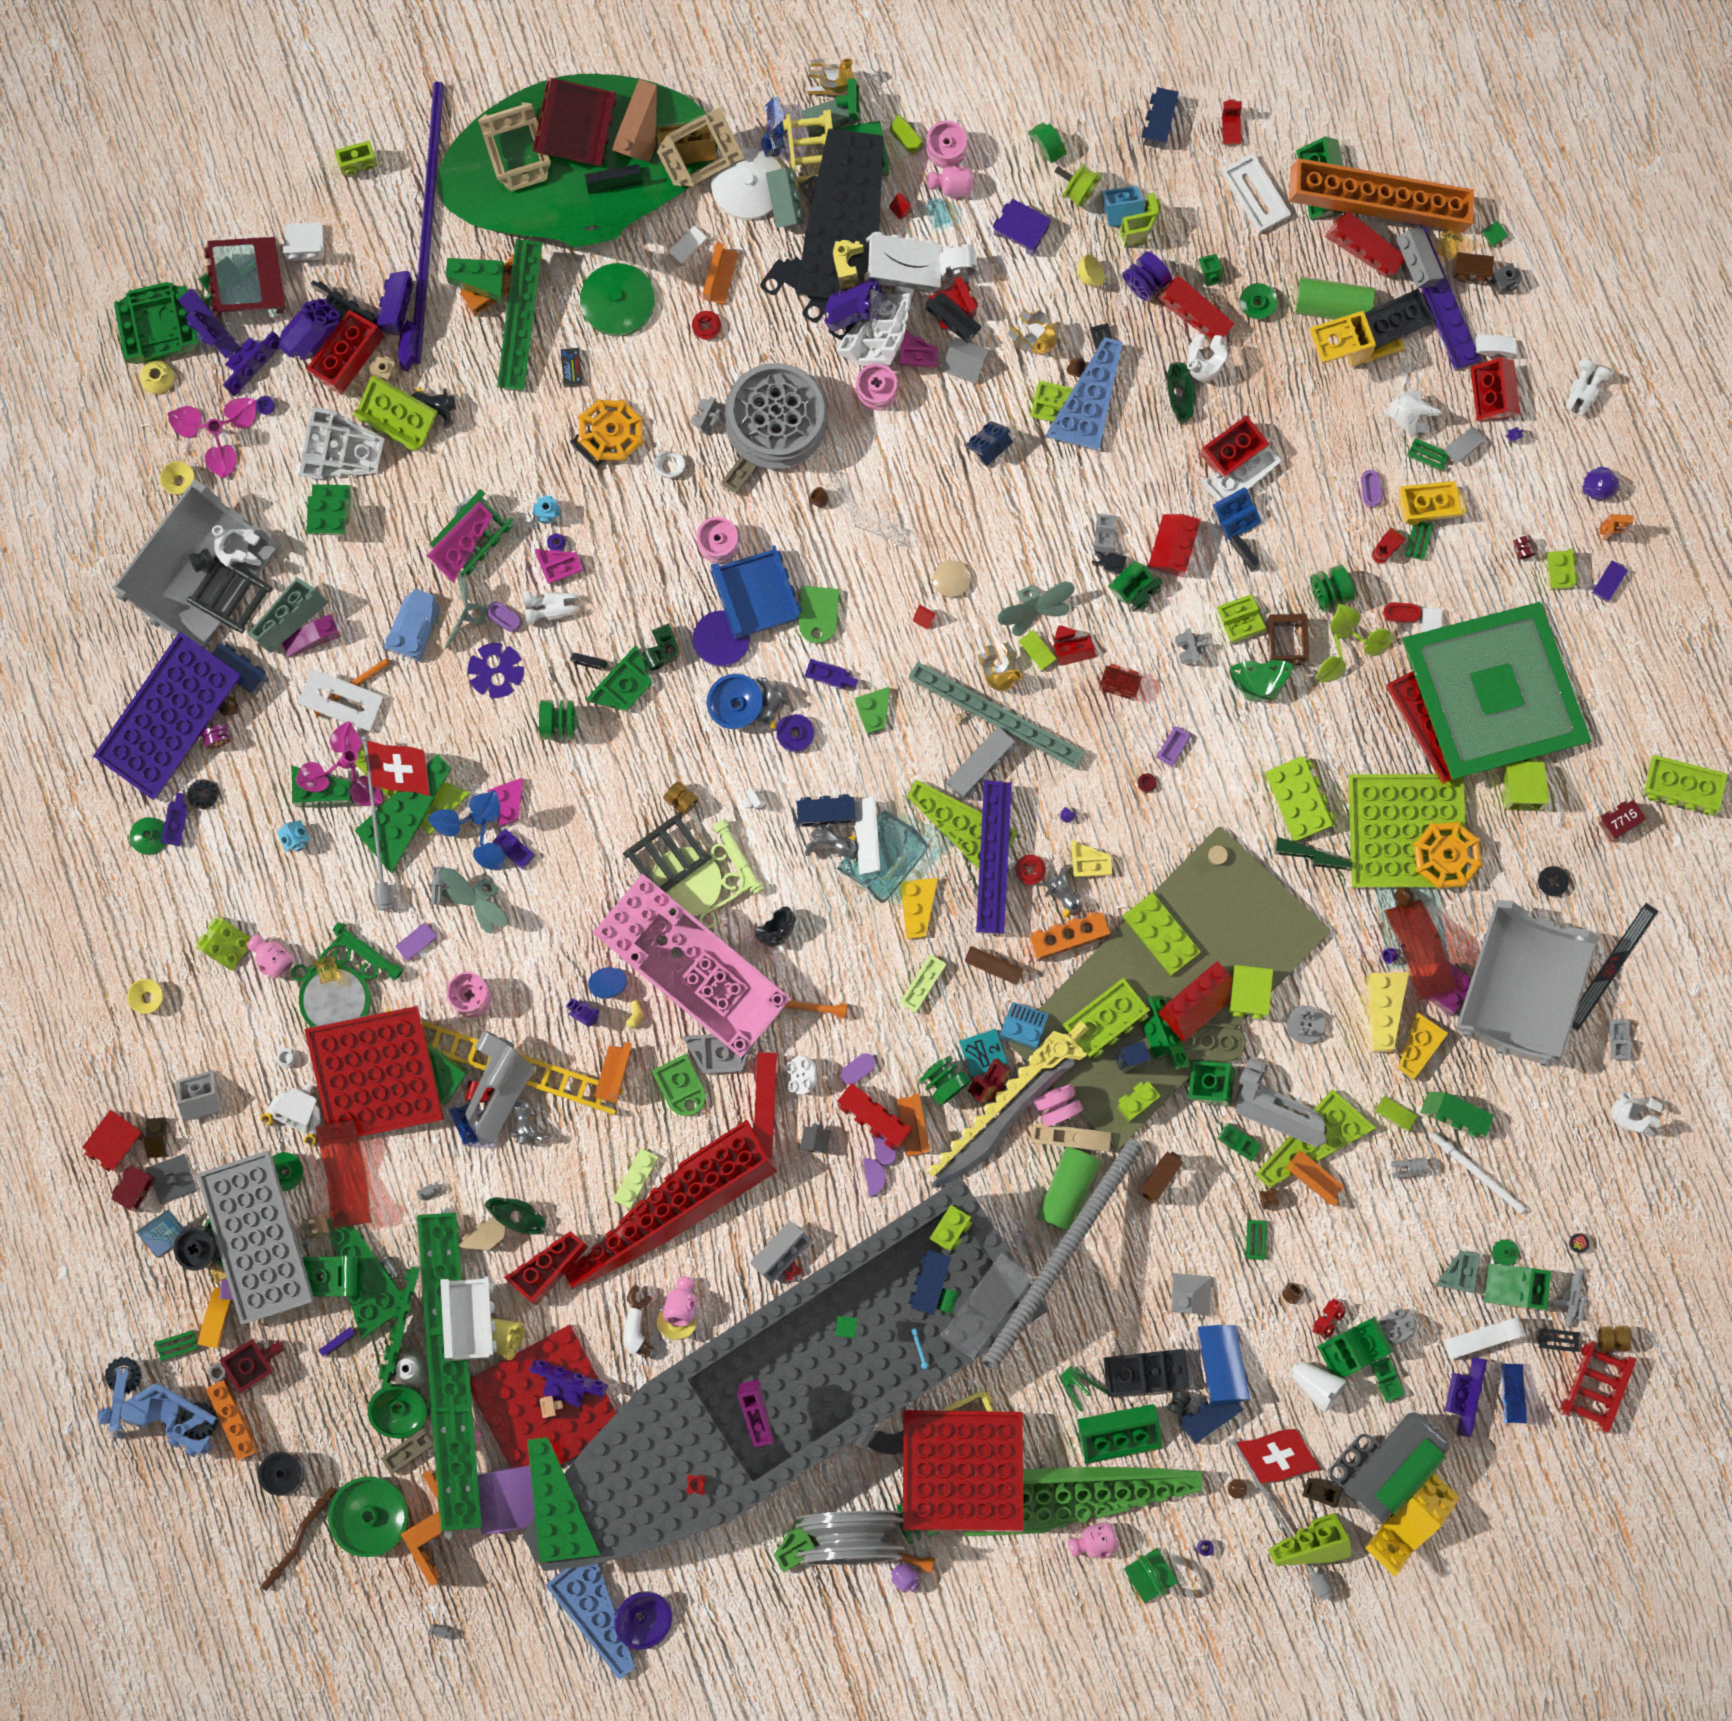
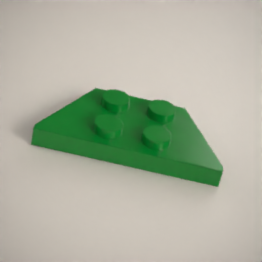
(623, 684)

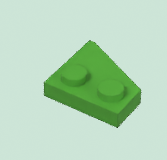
(873, 709)
(793, 1543)

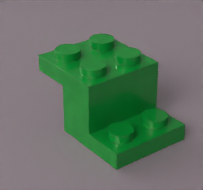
(328, 509)
(1355, 1348)

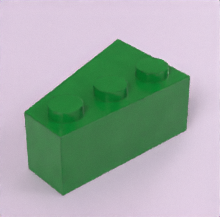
(1457, 1113)

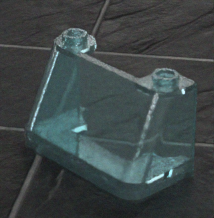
(899, 853)

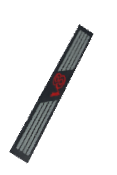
(1613, 964)

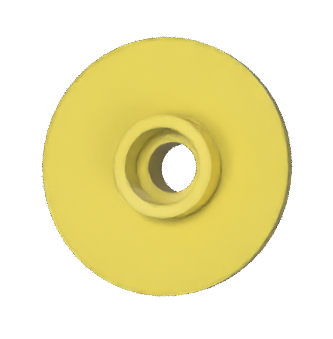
(672, 1332)

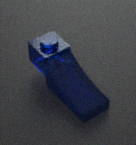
(773, 141)
(1513, 1393)

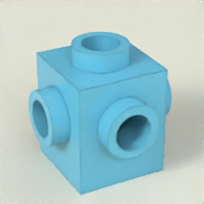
(546, 516)
(293, 836)

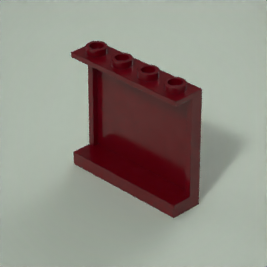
(574, 121)

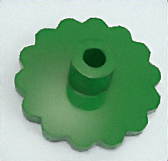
(1505, 1252)

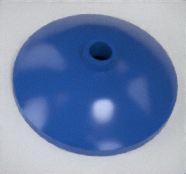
(728, 692)

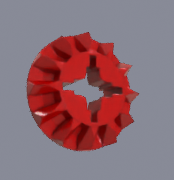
(704, 317)
(1030, 860)

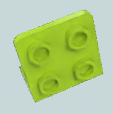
(223, 943)

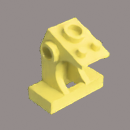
(842, 253)

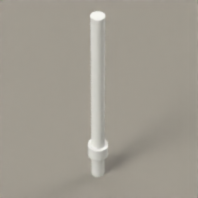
(1449, 1148)

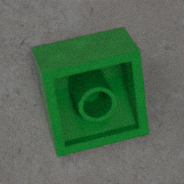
(1211, 1083)

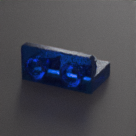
(461, 1123)

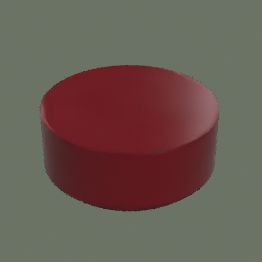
(1146, 783)

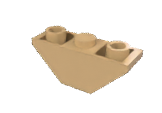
(486, 1237)

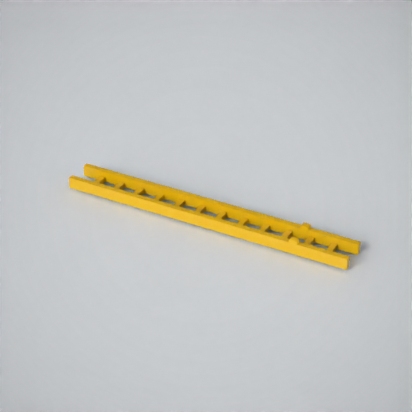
(548, 1067)

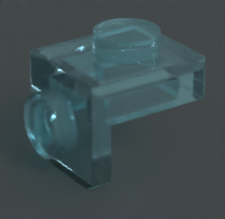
(937, 212)

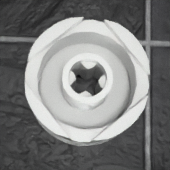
(958, 262)

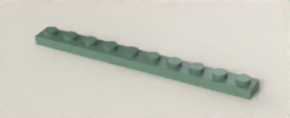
(996, 715)

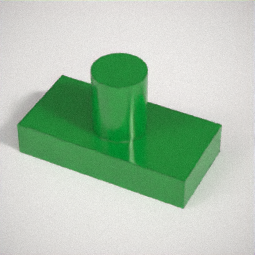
(851, 100)

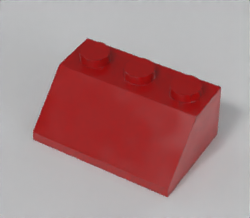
(1495, 390)
(1234, 447)
(1174, 544)

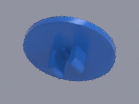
(607, 982)

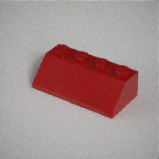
(345, 352)
(1198, 1001)

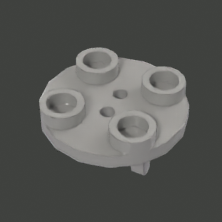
(1306, 1015)
(1398, 1320)

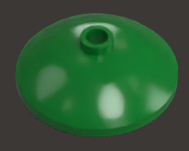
(397, 1420)

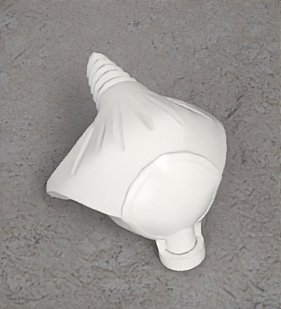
(1203, 369)
(1407, 409)
(232, 545)
(1626, 1109)

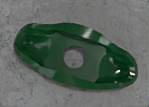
(1179, 376)
(530, 1221)

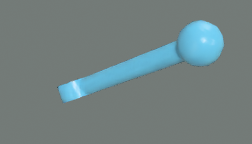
(924, 1365)

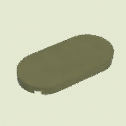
(1215, 1043)

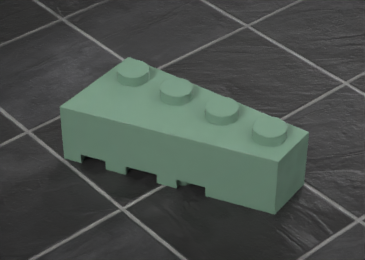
(287, 614)

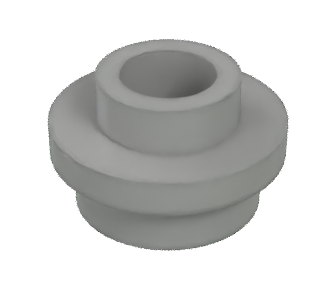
(212, 1373)

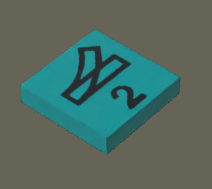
(981, 1051)

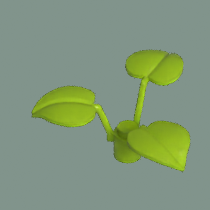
(1342, 625)

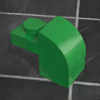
(1048, 141)

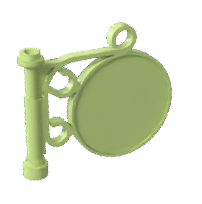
(703, 887)

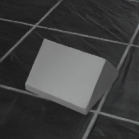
(965, 360)

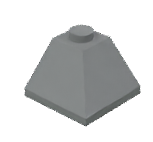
(1191, 1294)

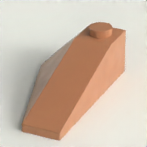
(638, 128)

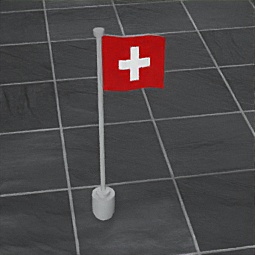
(395, 770)
(1276, 1459)

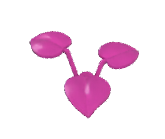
(218, 459)
(345, 740)

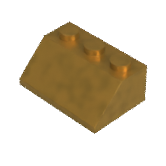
(693, 147)

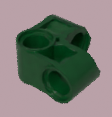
(656, 656)

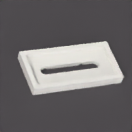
(1251, 167)
(320, 680)

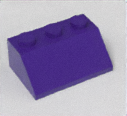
(395, 303)

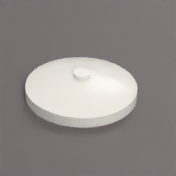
(743, 186)

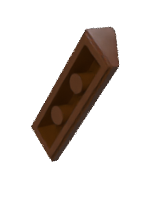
(993, 965)

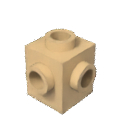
(390, 369)

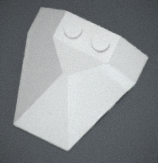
(881, 343)
(338, 446)

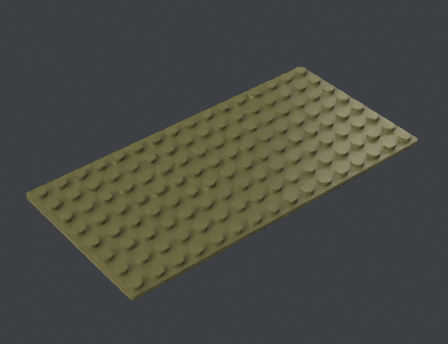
(1232, 917)

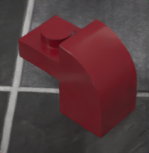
(986, 1086)

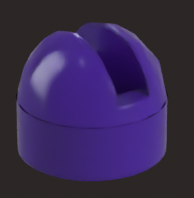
(1067, 815)
(1386, 955)
(1209, 1551)

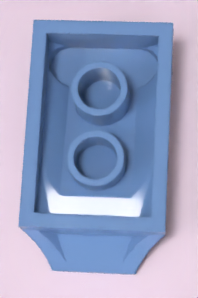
(413, 625)

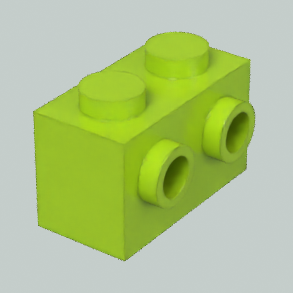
(356, 158)
(1138, 1101)

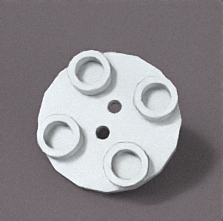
(801, 1075)

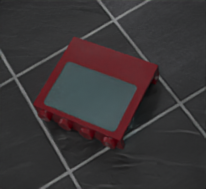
(244, 275)

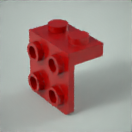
(961, 297)

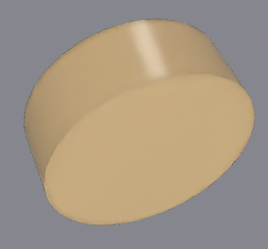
(1217, 855)

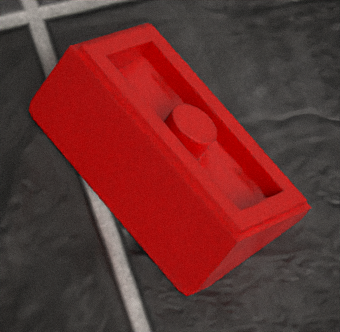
(1074, 650)

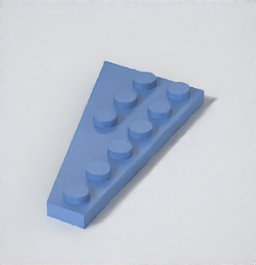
(1086, 408)
(589, 1605)

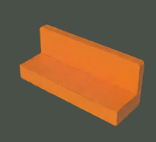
(720, 274)
(613, 1072)
(912, 1114)
(1315, 1177)

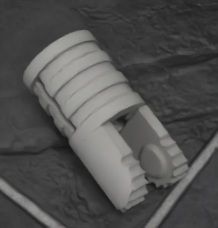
(1413, 1167)

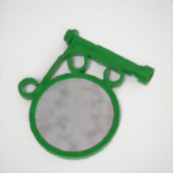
(349, 995)

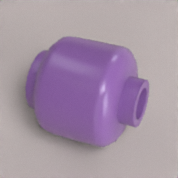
(905, 1577)

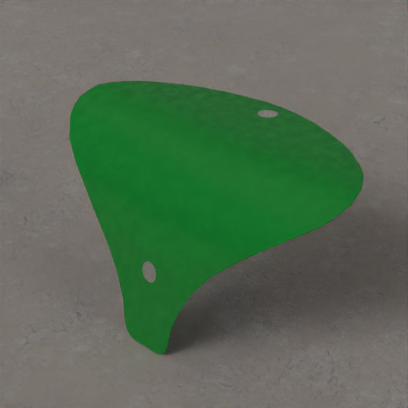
(560, 204)

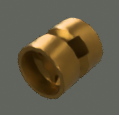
(680, 798)
(1614, 1338)

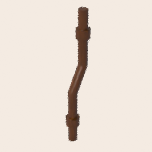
(277, 1572)

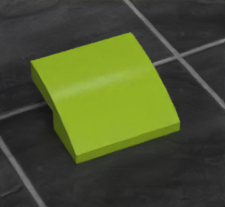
(1049, 400)
(1241, 619)

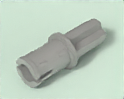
(437, 886)

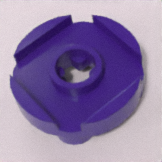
(795, 722)

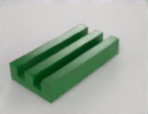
(1431, 448)
(1414, 555)
(1248, 1239)
(160, 1350)

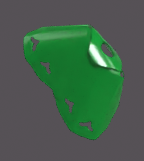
(1262, 681)

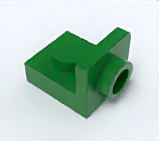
(1211, 269)

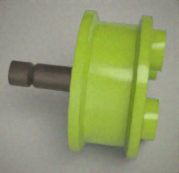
(1080, 184)

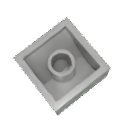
(198, 1096)

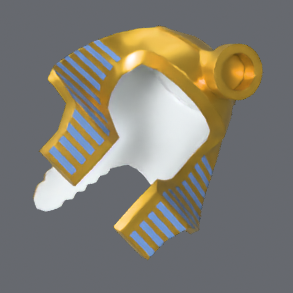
(836, 80)
(1043, 337)
(1006, 675)

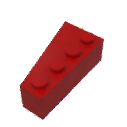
(1365, 244)
(1194, 308)
(875, 1117)
(546, 1268)

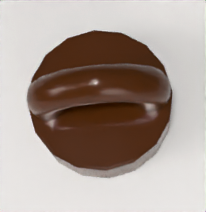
(1076, 367)
(819, 497)
(229, 707)
(1404, 897)
(1292, 1293)
(1237, 1488)

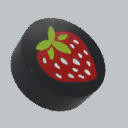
(1579, 1243)

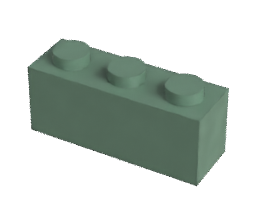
(838, 115)
(784, 197)

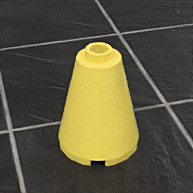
(508, 1337)

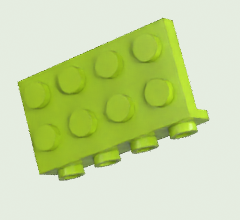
(395, 413)
(1685, 785)
(1300, 798)
(1108, 1017)

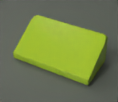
(906, 135)
(1395, 1114)

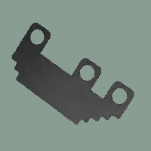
(789, 273)

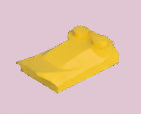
(1431, 502)

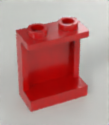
(112, 1141)

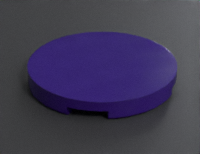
(715, 641)

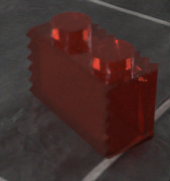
(1120, 682)

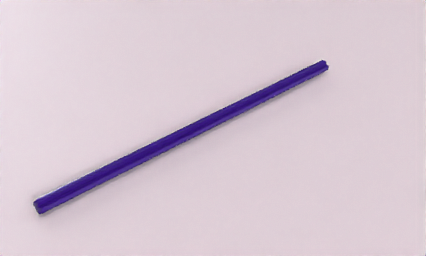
(427, 217)

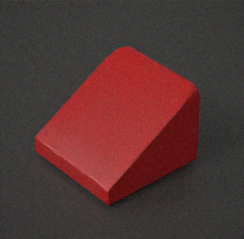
(900, 206)
(924, 617)
(1064, 633)

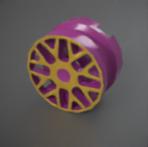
(216, 736)

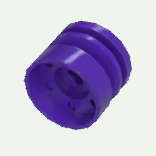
(1147, 276)

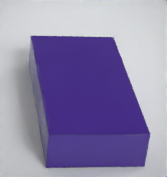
(1609, 581)
(337, 1342)

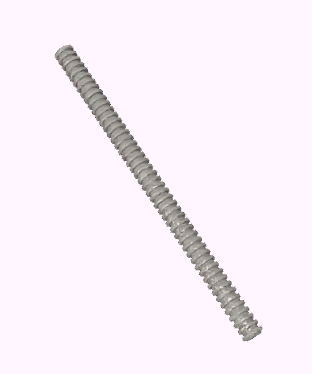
(1062, 1255)

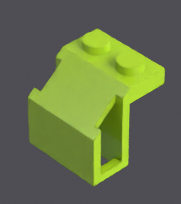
(1140, 226)

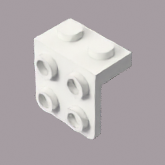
(304, 242)

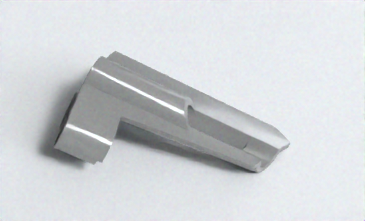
(505, 1073)
(1264, 1107)

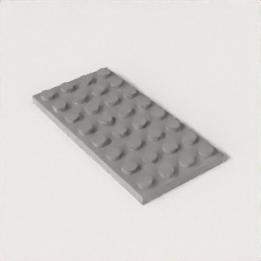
(255, 1237)

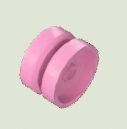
(946, 144)
(866, 383)
(721, 529)
(1057, 1102)

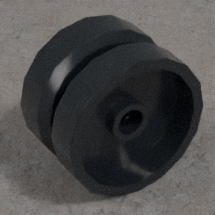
(196, 1248)
(293, 1473)

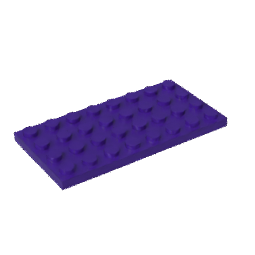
(167, 715)

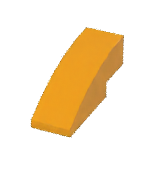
(214, 1320)

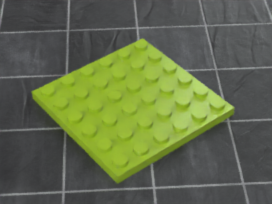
(1390, 816)

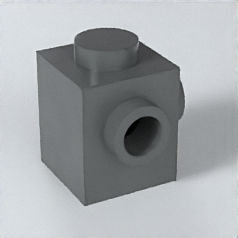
(1506, 278)
(815, 1139)

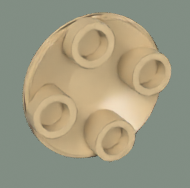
(951, 578)

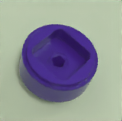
(265, 404)

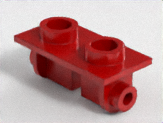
(1326, 1326)

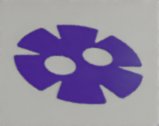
(483, 680)

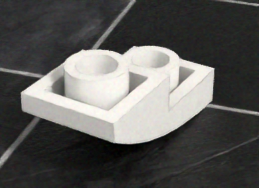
(1496, 344)

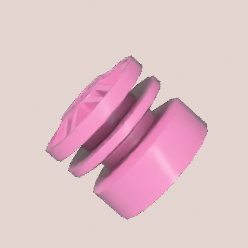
(463, 986)

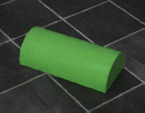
(1332, 298)
(1068, 1188)

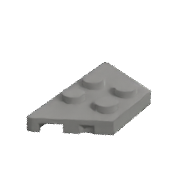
(714, 1055)

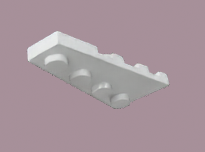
(1245, 476)

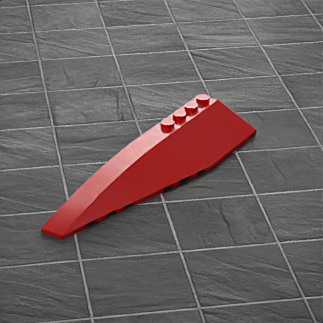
(684, 1199)

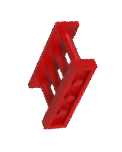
(1617, 1384)

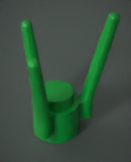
(1071, 1377)

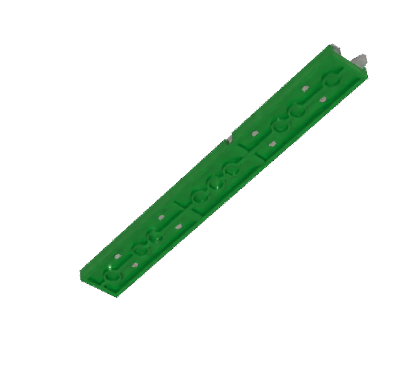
(447, 1381)

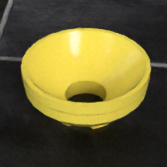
(1090, 271)
(161, 384)
(172, 471)
(136, 992)

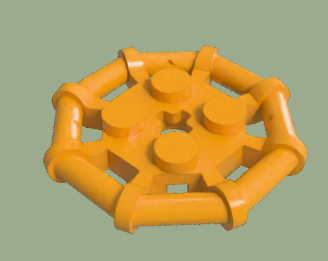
(610, 440)
(1443, 865)

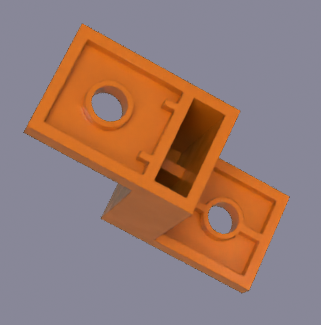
(424, 1533)

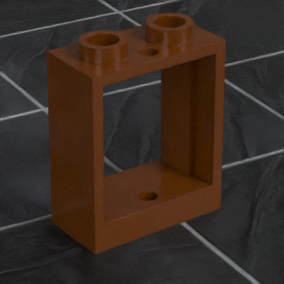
(1289, 620)
(1160, 1176)

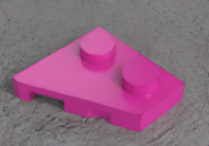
(917, 352)
(558, 564)

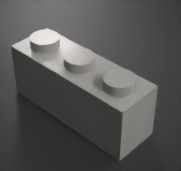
(1419, 258)
(780, 1252)

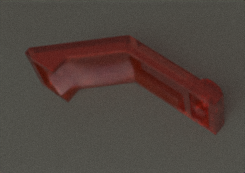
(1421, 949)
(344, 1173)

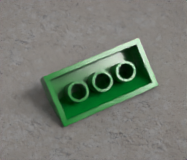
(1325, 151)
(1119, 1433)

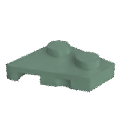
(1461, 1272)

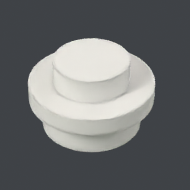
(286, 1058)

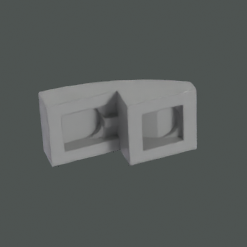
(1464, 445)
(1104, 533)
(1619, 1038)

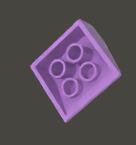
(505, 1499)

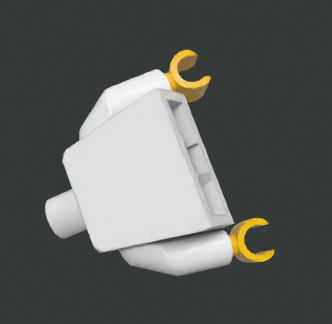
(296, 1110)

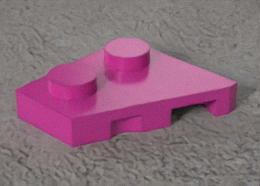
(510, 801)

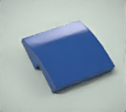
(1236, 513)

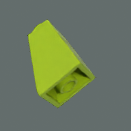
(1525, 786)

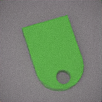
(818, 612)
(680, 1084)

